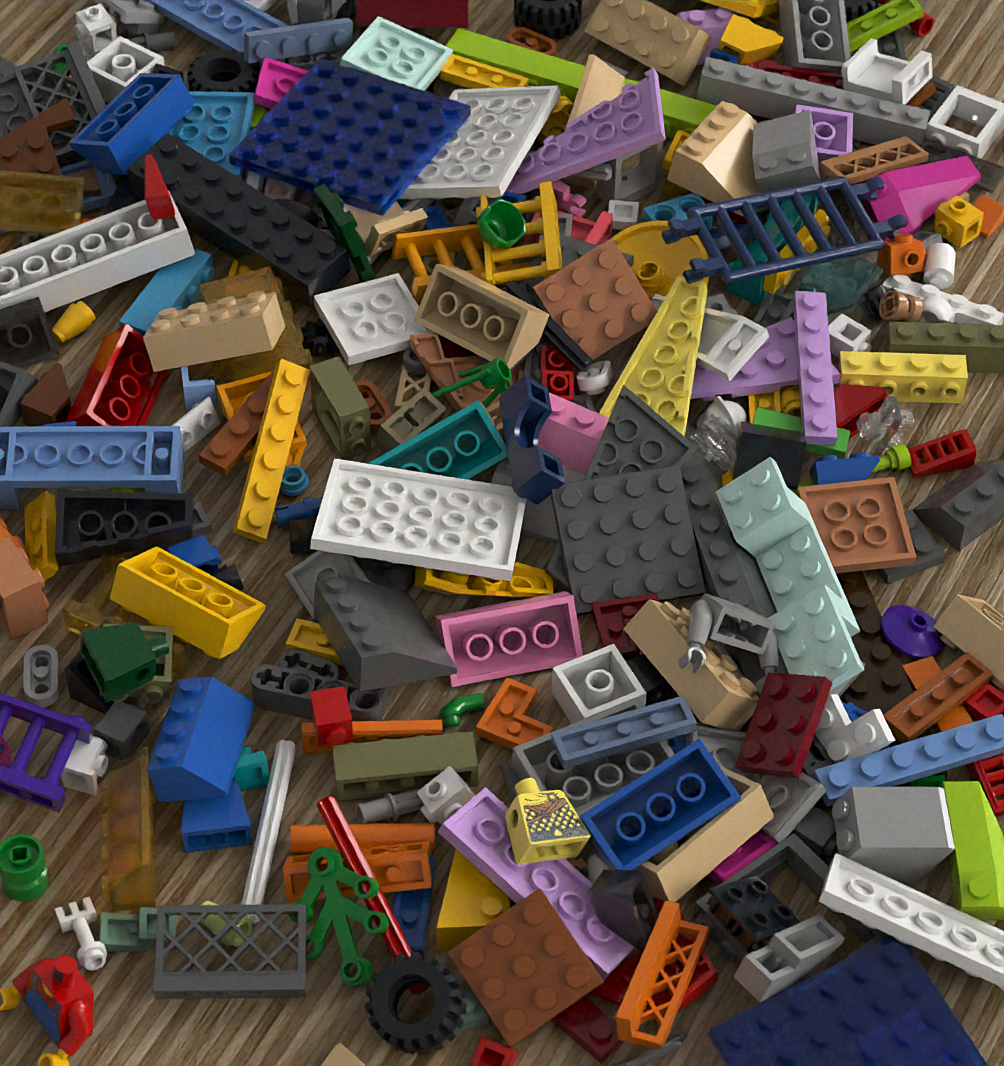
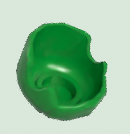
(501, 224)

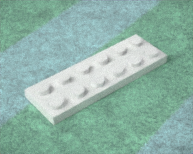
(915, 919)

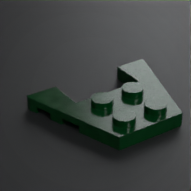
(342, 227)

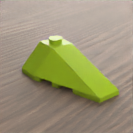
(978, 852)

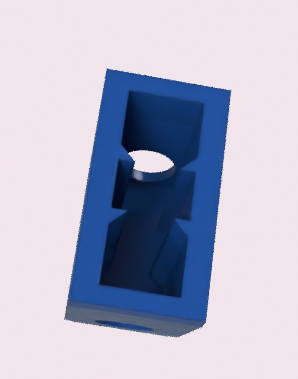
(216, 822)

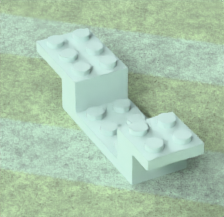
(812, 610)

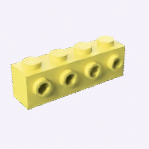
(907, 375)

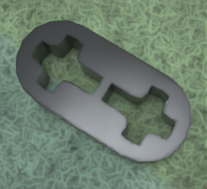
(309, 663)

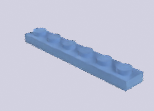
(914, 758)

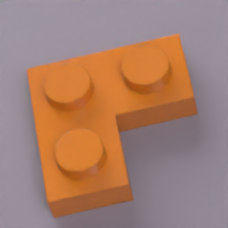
(506, 716)

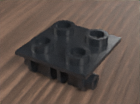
(750, 911)

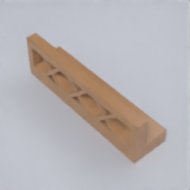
(874, 160)

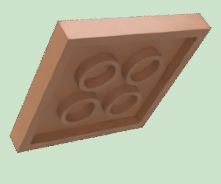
(597, 299)
(860, 524)

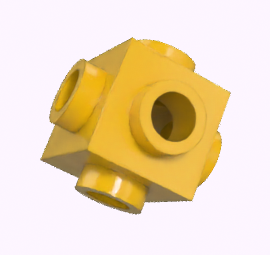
(958, 221)

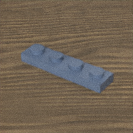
(298, 40)
(623, 732)

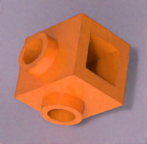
(902, 255)

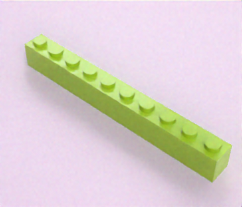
(546, 70)

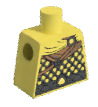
(543, 825)

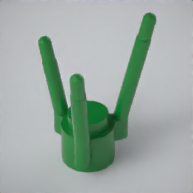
(491, 375)

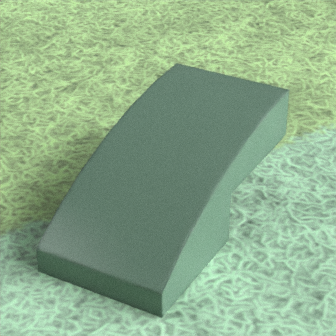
(131, 931)

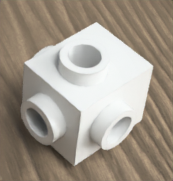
(98, 24)
(444, 796)

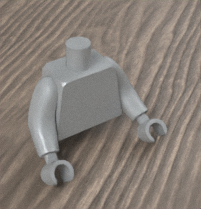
(734, 626)

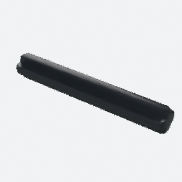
(555, 334)

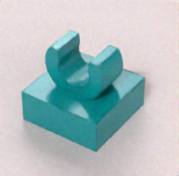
(251, 769)

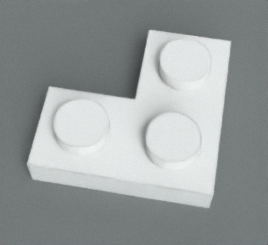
(851, 739)

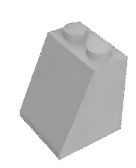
(894, 829)

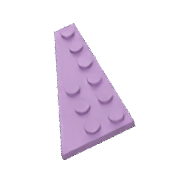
(597, 136)
(764, 372)

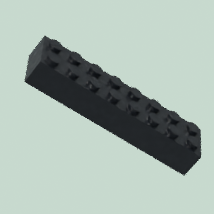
(245, 221)

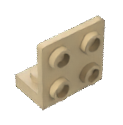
(379, 231)

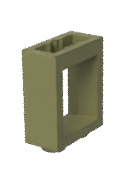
(340, 408)

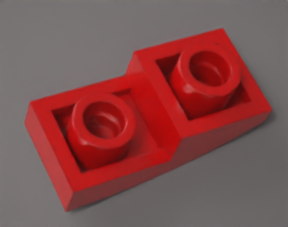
(556, 373)

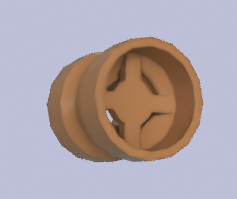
(900, 307)

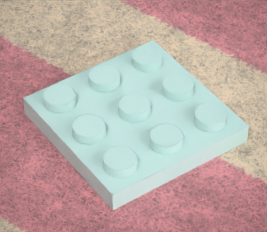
(397, 54)

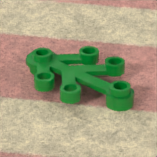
(337, 910)

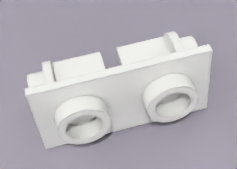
(197, 423)

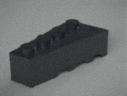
(118, 523)

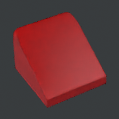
(493, 1054)

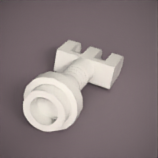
(92, 953)

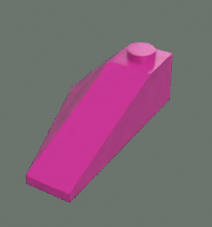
(920, 191)

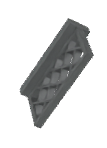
(81, 78)
(223, 983)

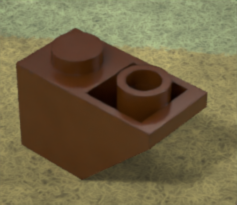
(48, 400)

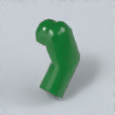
(459, 705)

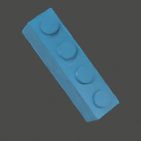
(171, 287)

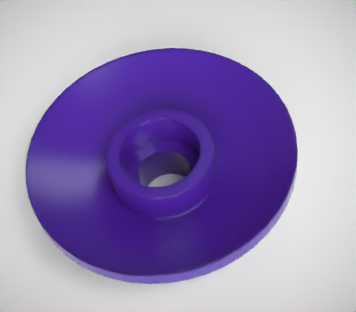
(911, 631)

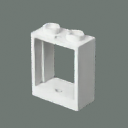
(973, 108)

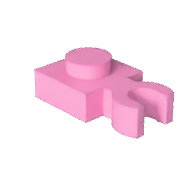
(568, 201)

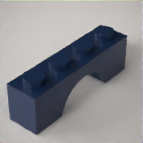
(523, 414)

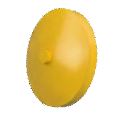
(654, 261)

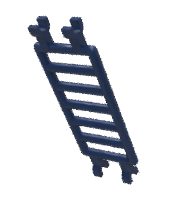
(717, 265)

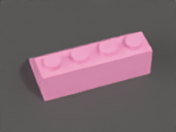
(572, 433)
(510, 637)

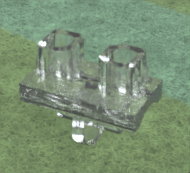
(882, 426)
(717, 442)

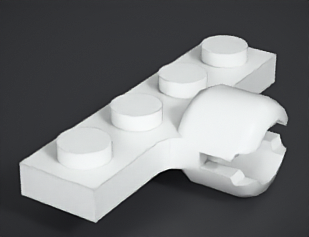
(944, 307)

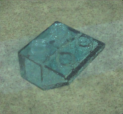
(841, 280)

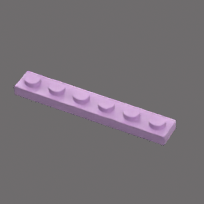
(814, 368)

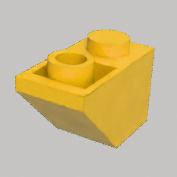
(749, 41)

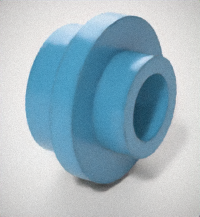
(294, 481)

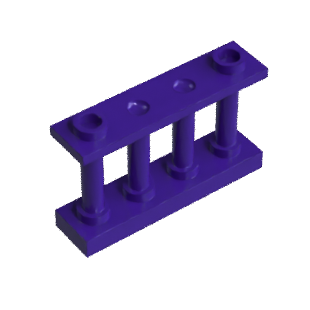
(14, 778)

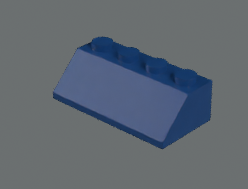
(133, 122)
(200, 741)
(659, 808)

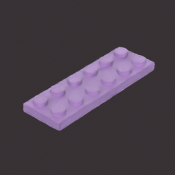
(483, 838)

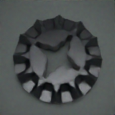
(319, 345)

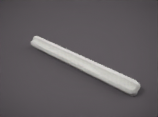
(269, 826)

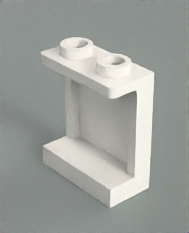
(884, 75)

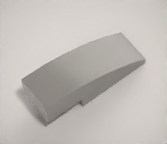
(787, 957)

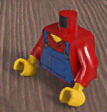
(59, 1002)

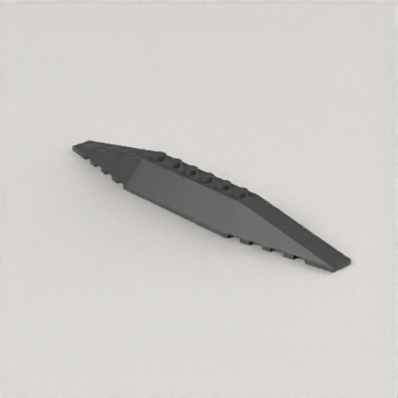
(725, 564)

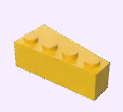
(468, 903)

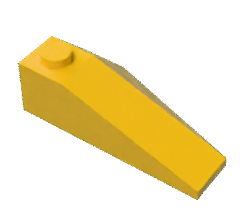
(525, 583)

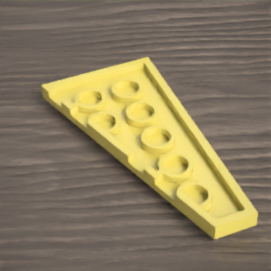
(666, 356)

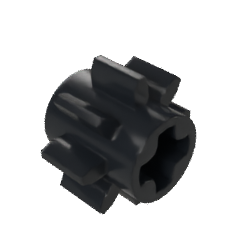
(872, 301)

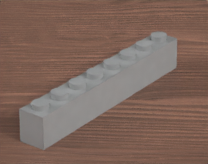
(776, 96)

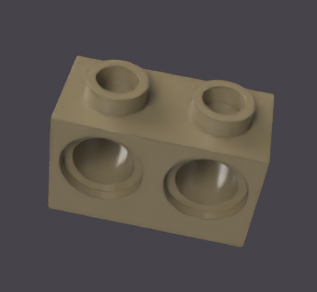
(410, 420)

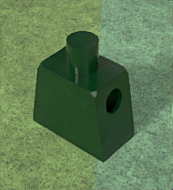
(121, 657)

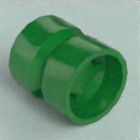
(23, 867)

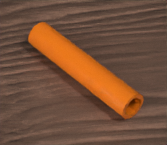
(311, 837)

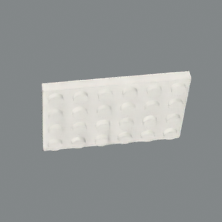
(488, 144)
(419, 520)

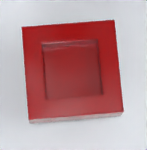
(985, 702)

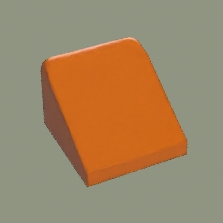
(992, 216)

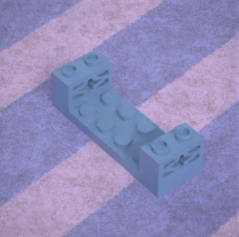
(89, 459)

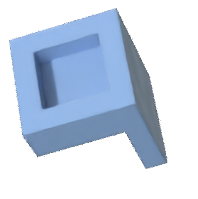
(197, 390)

